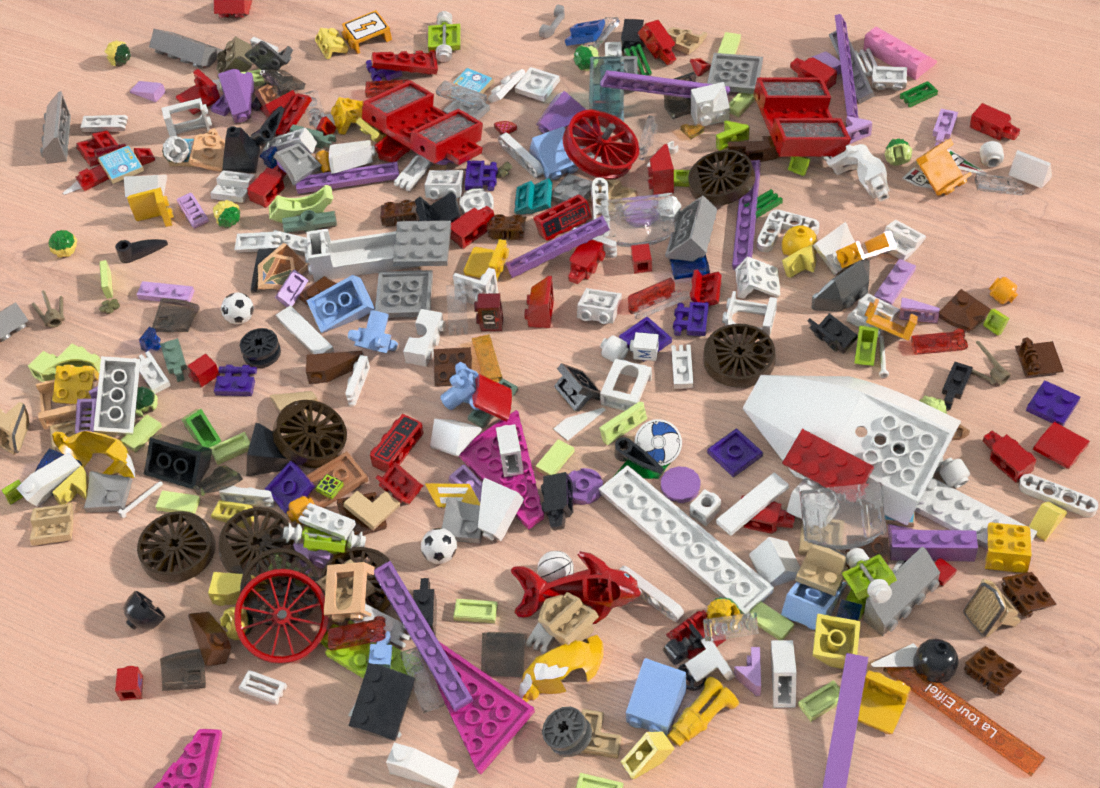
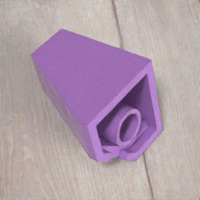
(238, 93)
(559, 113)

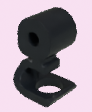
(678, 650)

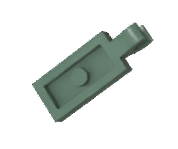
(321, 140)
(174, 358)

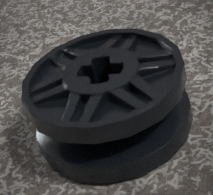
(260, 347)

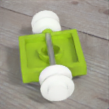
(444, 37)
(318, 540)
(868, 576)

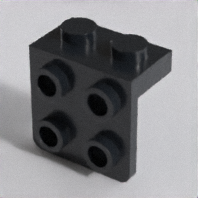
(442, 210)
(833, 333)

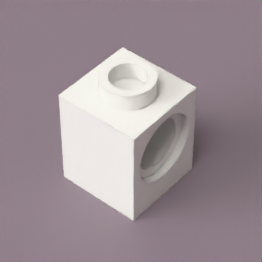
(705, 514)

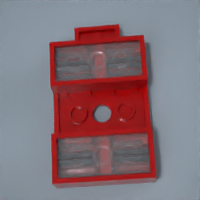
(800, 117)
(437, 133)

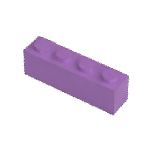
(947, 544)

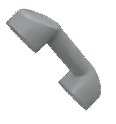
(547, 31)

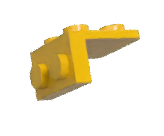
(345, 112)
(151, 205)
(483, 258)
(73, 383)
(1008, 547)
(882, 702)

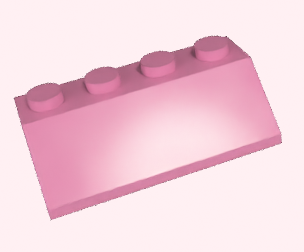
(897, 52)

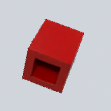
(641, 258)
(203, 370)
(129, 683)

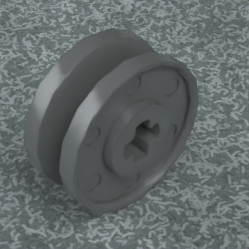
(567, 731)

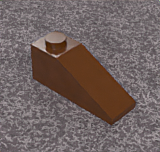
(329, 366)
(210, 638)

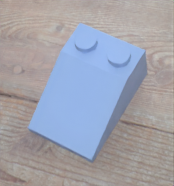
(341, 304)
(805, 603)

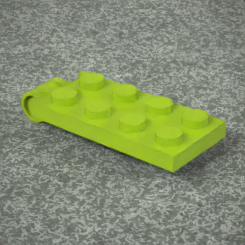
(357, 657)

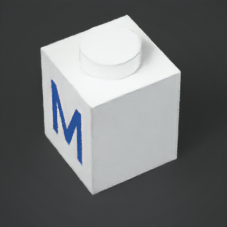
(645, 346)

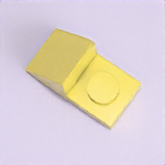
(801, 260)
(75, 484)

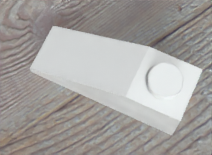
(299, 136)
(43, 482)
(420, 767)

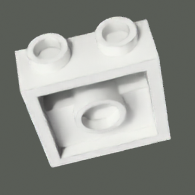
(442, 182)
(598, 306)

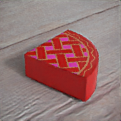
(505, 127)

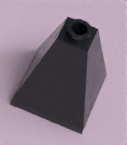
(240, 151)
(263, 454)

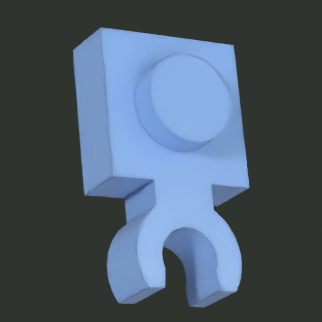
(381, 652)

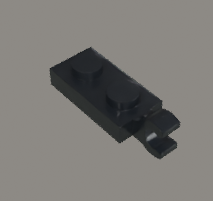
(956, 383)

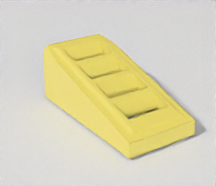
(236, 507)

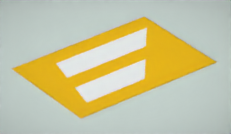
(459, 492)

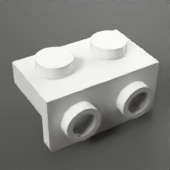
(889, 77)

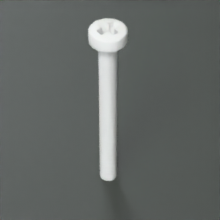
(883, 373)
(122, 513)

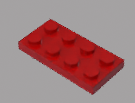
(825, 462)

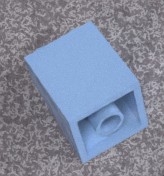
(551, 154)
(656, 697)

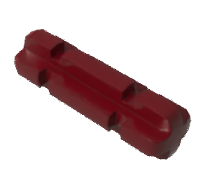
(103, 151)

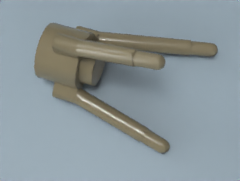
(52, 317)
(998, 373)

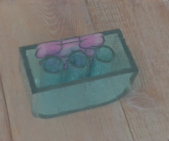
(603, 98)

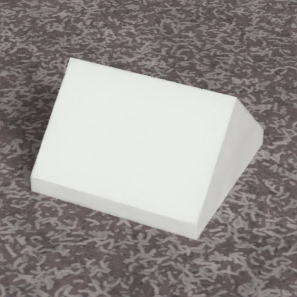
(1030, 169)
(452, 435)
(775, 561)

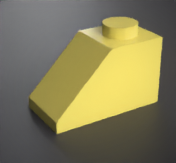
(647, 754)

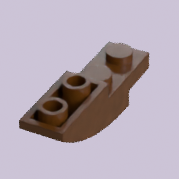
(756, 150)

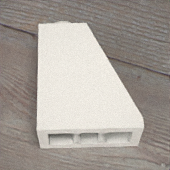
(350, 155)
(509, 450)
(497, 509)
(783, 674)

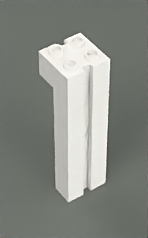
(350, 255)

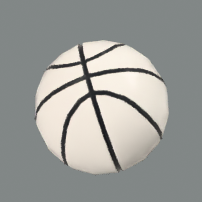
(555, 566)

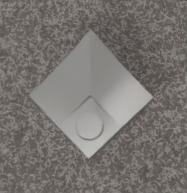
(297, 162)
(107, 492)
(462, 521)

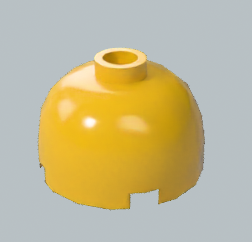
(798, 238)

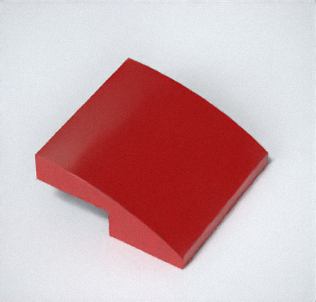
(98, 140)
(492, 397)
(1061, 445)

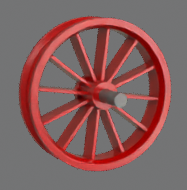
(600, 144)
(280, 616)

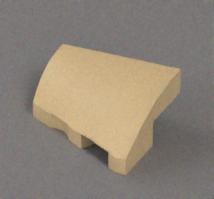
(685, 40)
(282, 400)

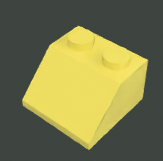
(834, 639)

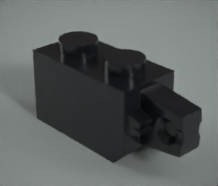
(629, 34)
(557, 499)
(427, 603)

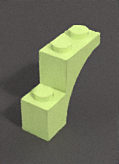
(289, 207)
(45, 364)

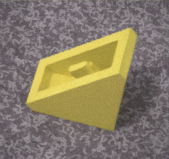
(1047, 519)

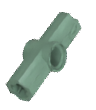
(309, 221)

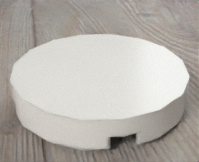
(475, 198)

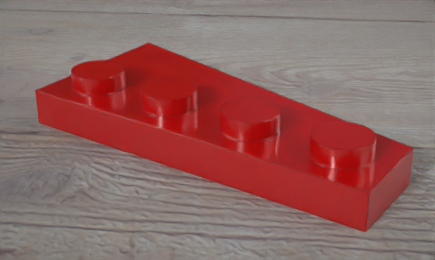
(416, 62)

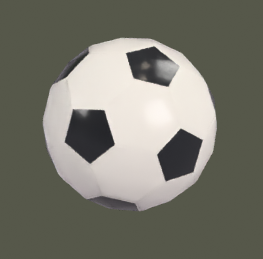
(237, 308)
(438, 546)

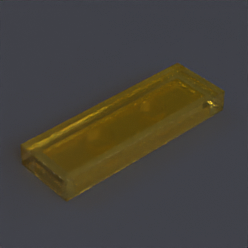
(486, 357)

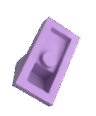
(858, 128)
(318, 558)
(751, 674)

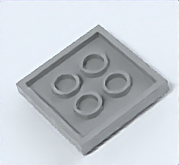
(735, 71)
(422, 243)
(404, 292)

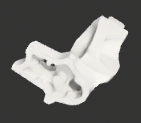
(869, 169)

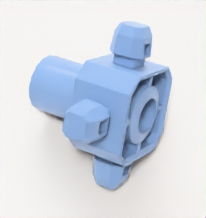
(374, 336)
(462, 387)

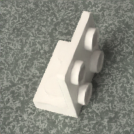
(756, 275)
(473, 287)

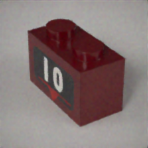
(489, 312)

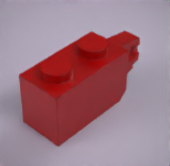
(658, 41)
(814, 69)
(993, 123)
(267, 186)
(470, 226)
(585, 260)
(1009, 456)
(770, 519)

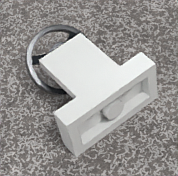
(704, 664)

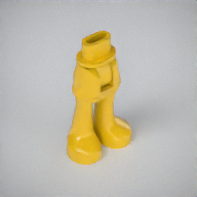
(691, 722)

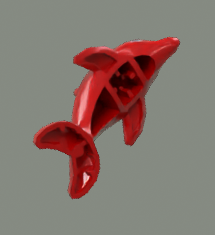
(596, 587)

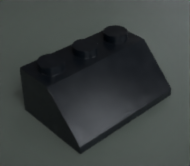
(177, 460)
(381, 702)

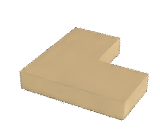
(371, 513)
(601, 743)

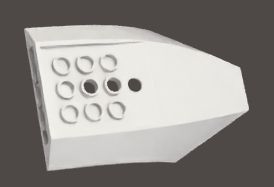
(839, 405)

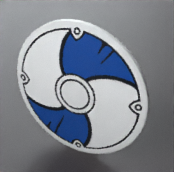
(659, 440)

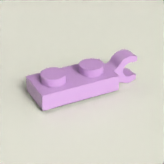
(944, 125)

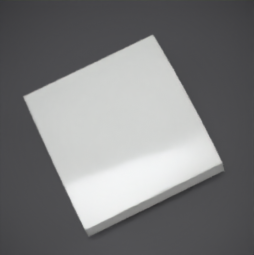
(232, 186)
(905, 238)
(883, 310)

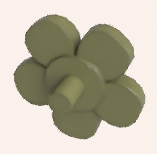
(503, 170)
(109, 306)

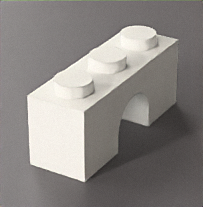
(420, 350)

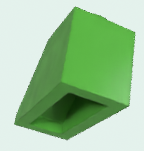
(201, 428)

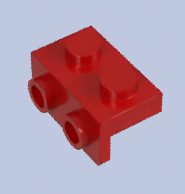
(390, 149)
(706, 288)
(400, 483)

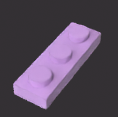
(895, 281)
(155, 291)

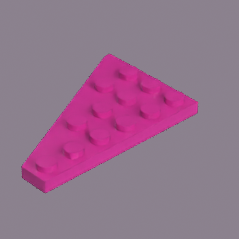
(485, 461)
(491, 718)
(196, 764)

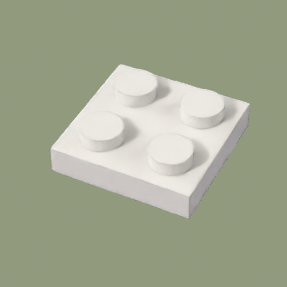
(537, 84)

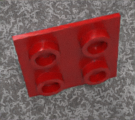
(683, 630)

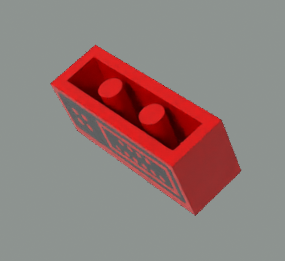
(562, 217)
(396, 443)

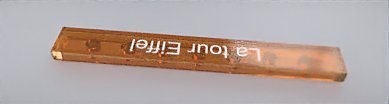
(970, 719)

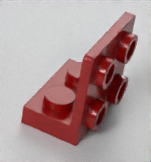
(204, 89)

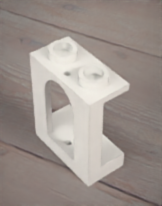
(201, 122)
(734, 306)
(619, 399)

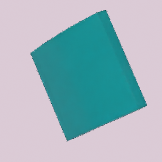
(533, 197)

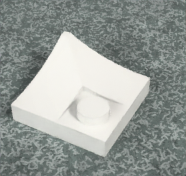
(831, 243)

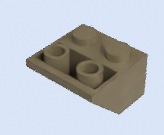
(234, 56)

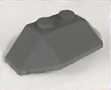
(843, 289)

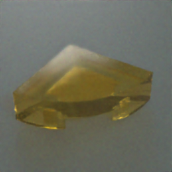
(691, 130)

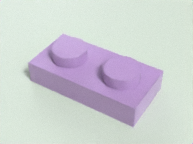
(291, 288)

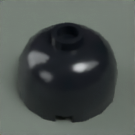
(142, 612)
(936, 660)

